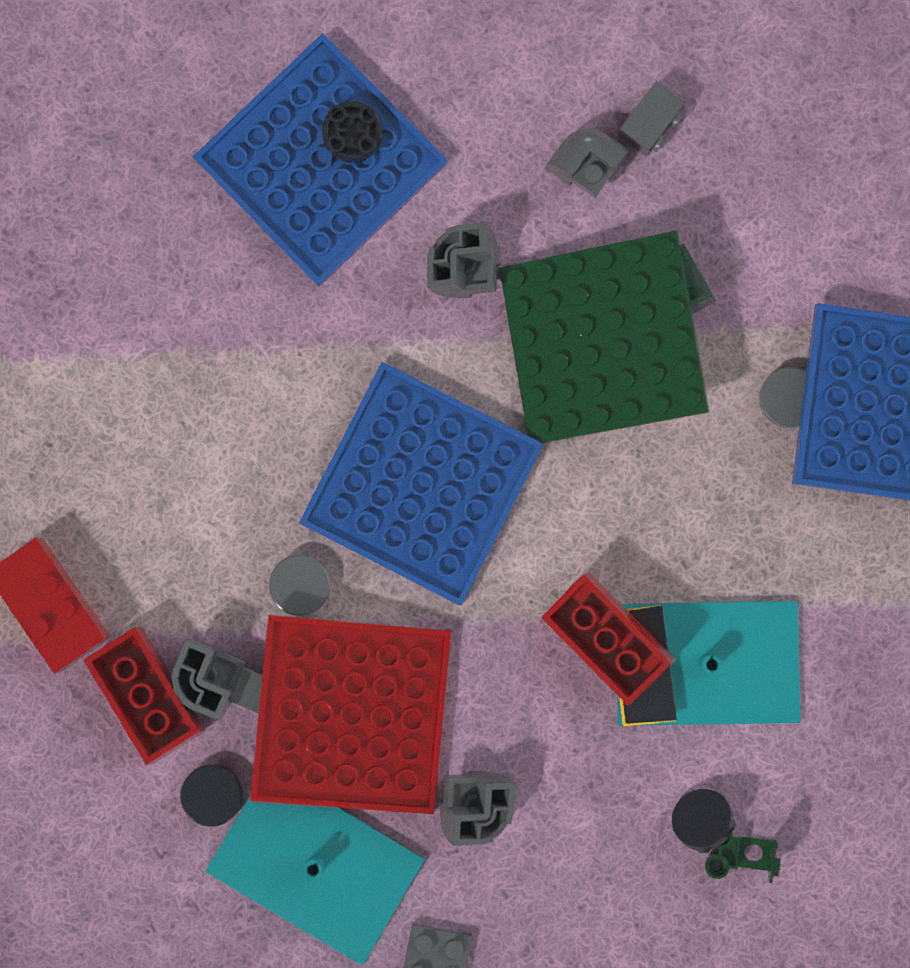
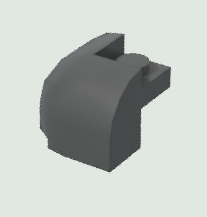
(587, 159)
(463, 261)
(206, 678)
(476, 807)

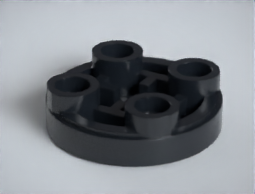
(352, 131)
(211, 795)
(702, 820)

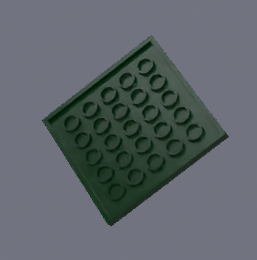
(604, 338)

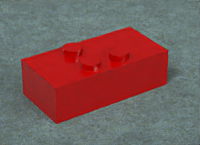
(49, 606)
(608, 638)
(143, 695)

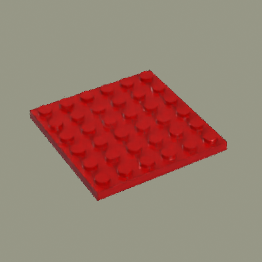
(350, 715)

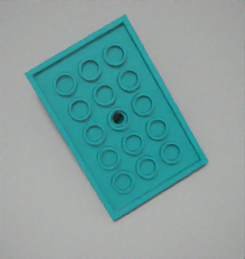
(752, 656)
(341, 903)

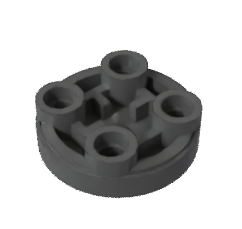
(783, 397)
(299, 585)

